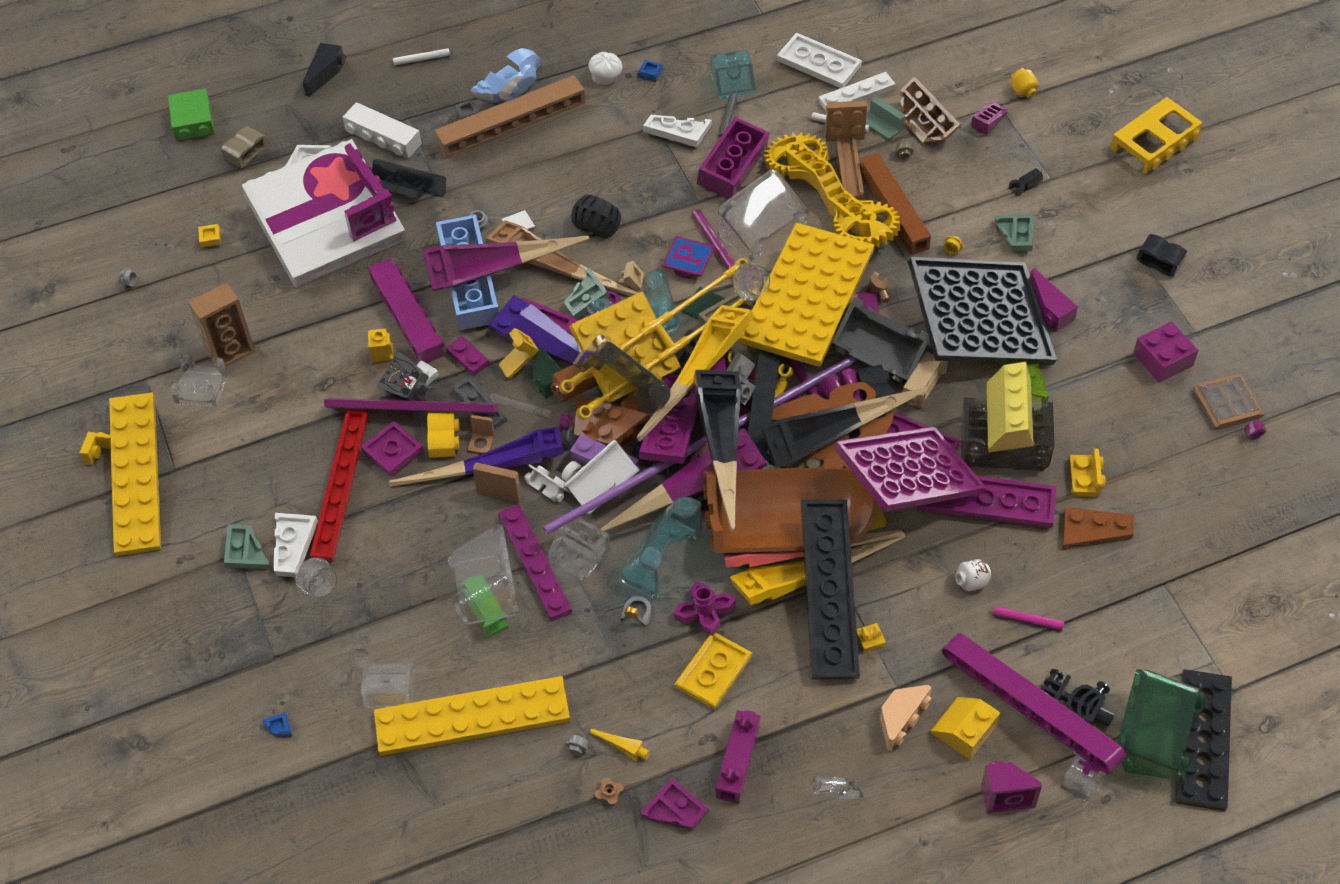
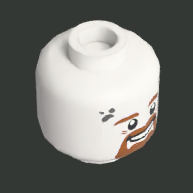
(973, 575)

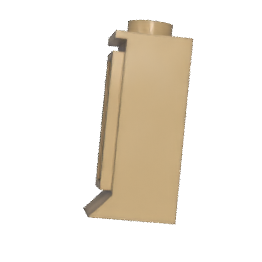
(925, 375)

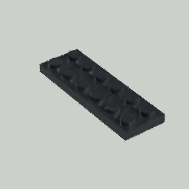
(1216, 751)

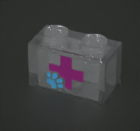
(1082, 778)

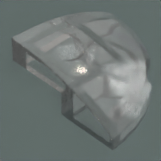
(844, 787)

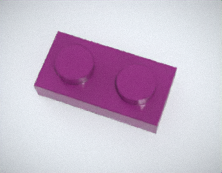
(467, 356)

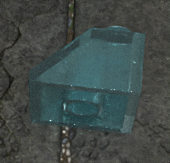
(733, 74)

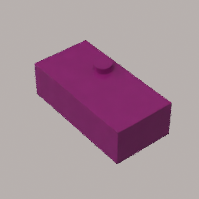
(733, 158)

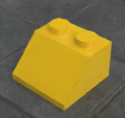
(966, 725)

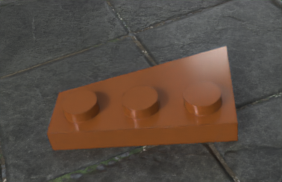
(1091, 526)

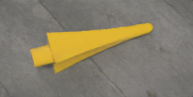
(630, 747)

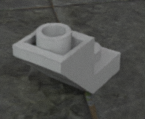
(744, 367)

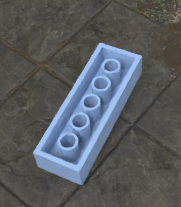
(474, 301)

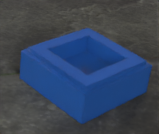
(650, 70)

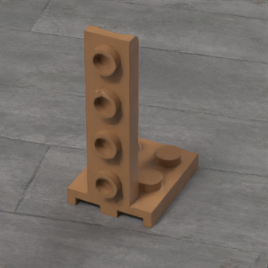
(845, 125)

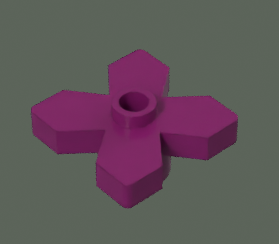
(705, 607)

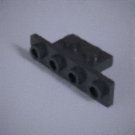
(407, 180)

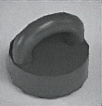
(568, 438)

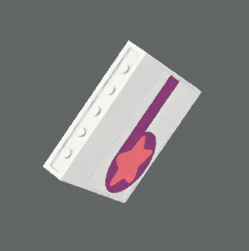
(306, 219)

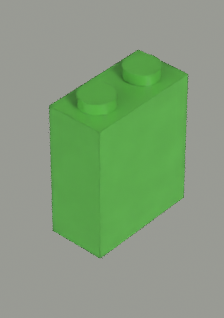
(191, 114)

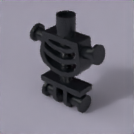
(1094, 707)

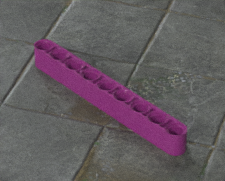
(1034, 703)

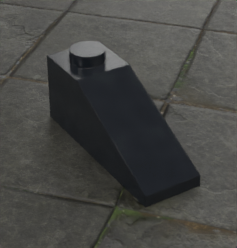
(323, 67)

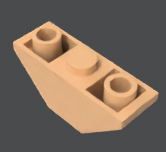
(902, 711)

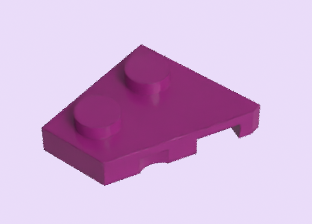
(675, 807)

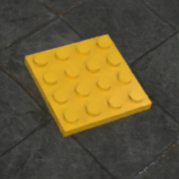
(622, 323)

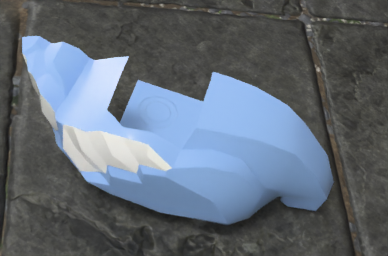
(509, 82)

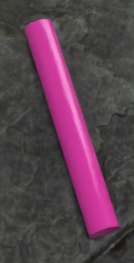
(1028, 618)

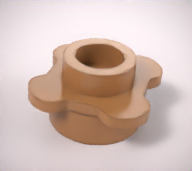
(609, 798)

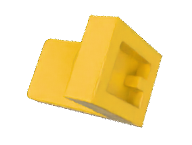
(520, 355)
(92, 446)

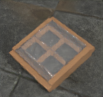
(1228, 401)

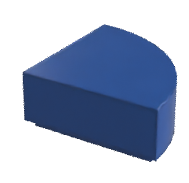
(278, 725)

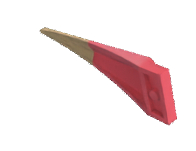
(760, 558)

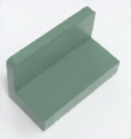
(884, 119)

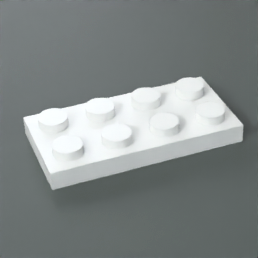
(819, 60)

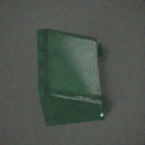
(1159, 725)

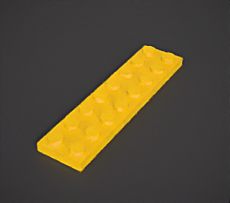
(134, 474)
(471, 716)

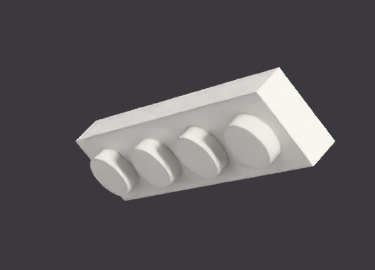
(860, 91)

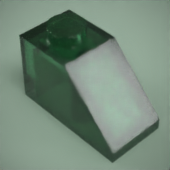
(543, 373)

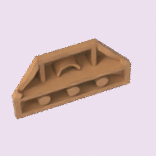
(925, 114)

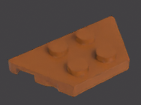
(607, 422)

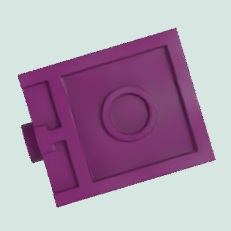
(375, 211)

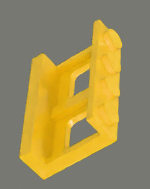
(1150, 122)

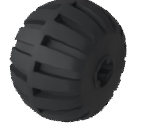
(596, 216)

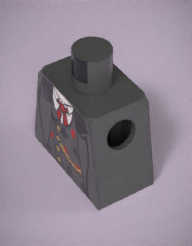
(405, 379)

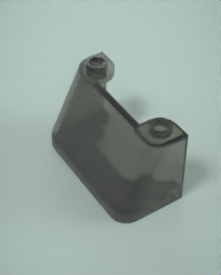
(652, 389)

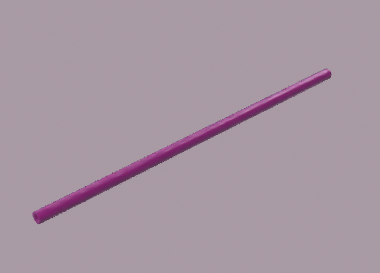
(728, 262)

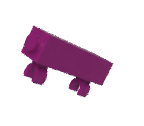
(738, 756)

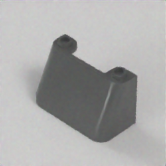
(879, 341)

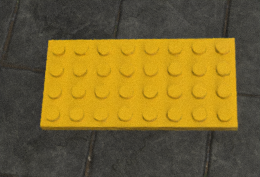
(807, 294)

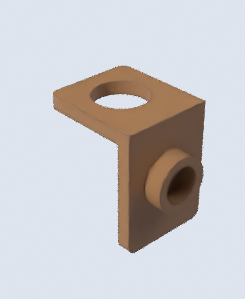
(482, 430)

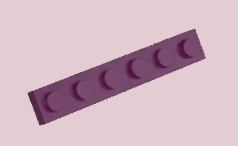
(535, 563)

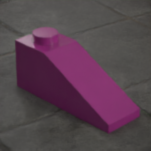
(1054, 305)

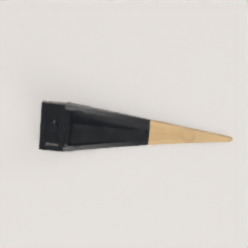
(719, 408)
(805, 433)

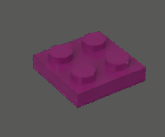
(392, 448)

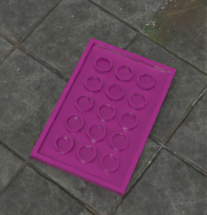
(909, 468)

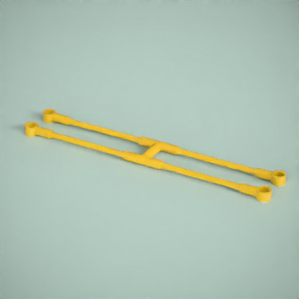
(656, 326)

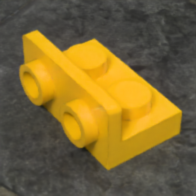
(1086, 474)

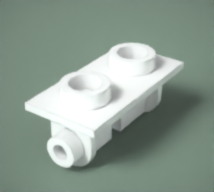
(554, 487)

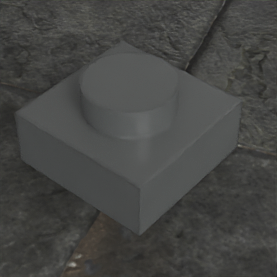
(466, 109)

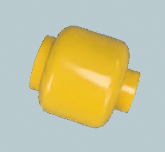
(1024, 83)

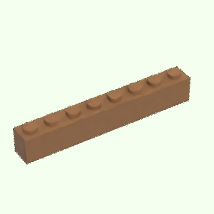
(509, 116)

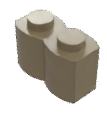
(244, 147)

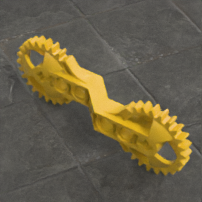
(847, 210)

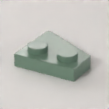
(1017, 231)
(585, 293)
(243, 549)

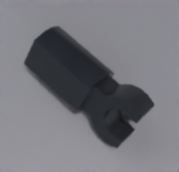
(1026, 181)

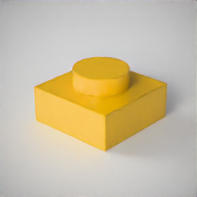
(209, 235)

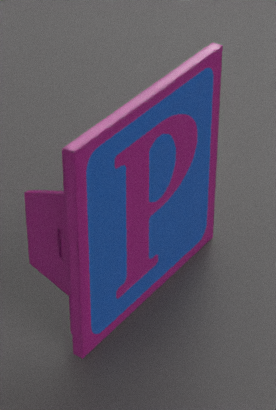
(688, 257)

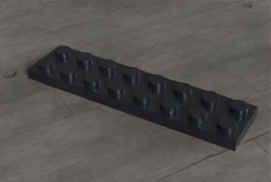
(829, 590)

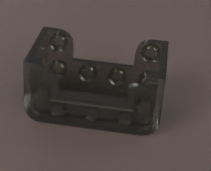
(975, 440)

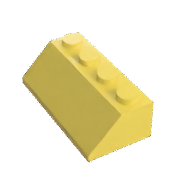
(1010, 408)

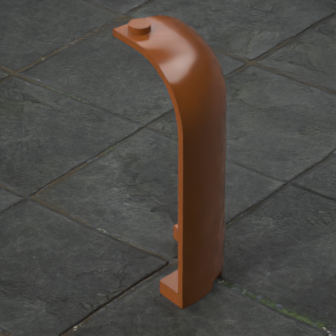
(771, 509)

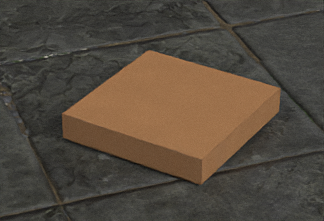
(497, 482)

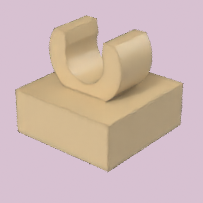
(632, 276)

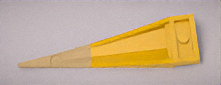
(716, 339)
(779, 579)

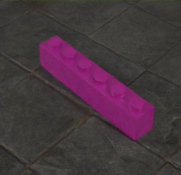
(406, 311)

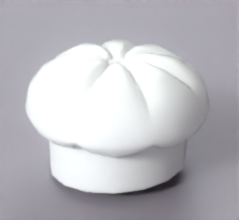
(605, 68)

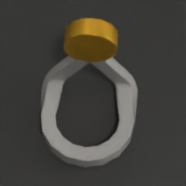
(630, 612)

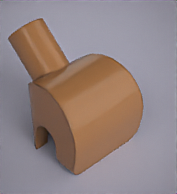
(879, 287)

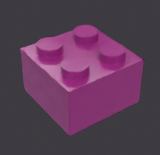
(1165, 351)

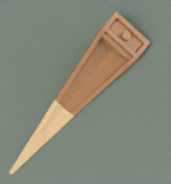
(554, 261)

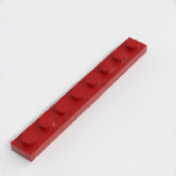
(339, 485)

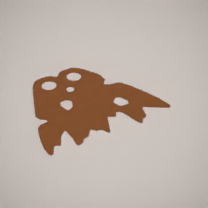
(838, 397)

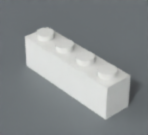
(382, 130)

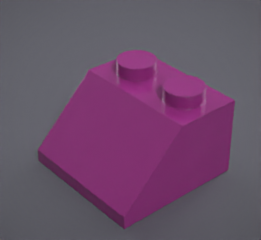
(1008, 788)

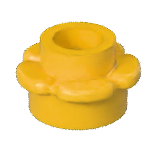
(952, 245)

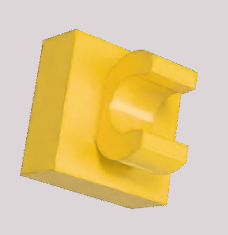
(870, 638)

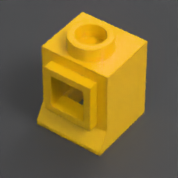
(380, 345)

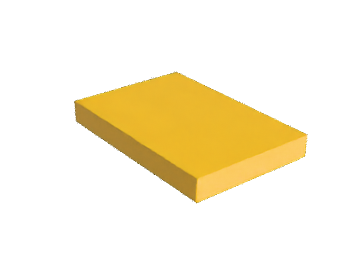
(713, 670)

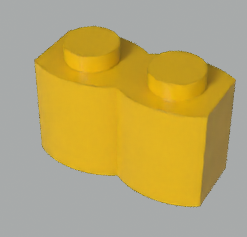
(442, 434)

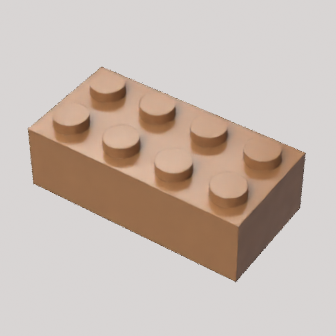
(222, 325)

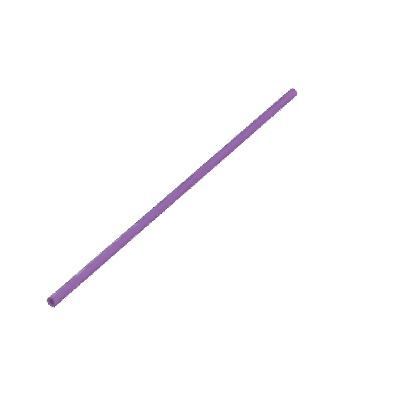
(617, 490)

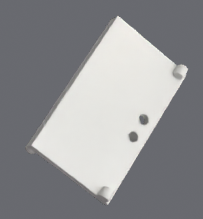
(601, 473)

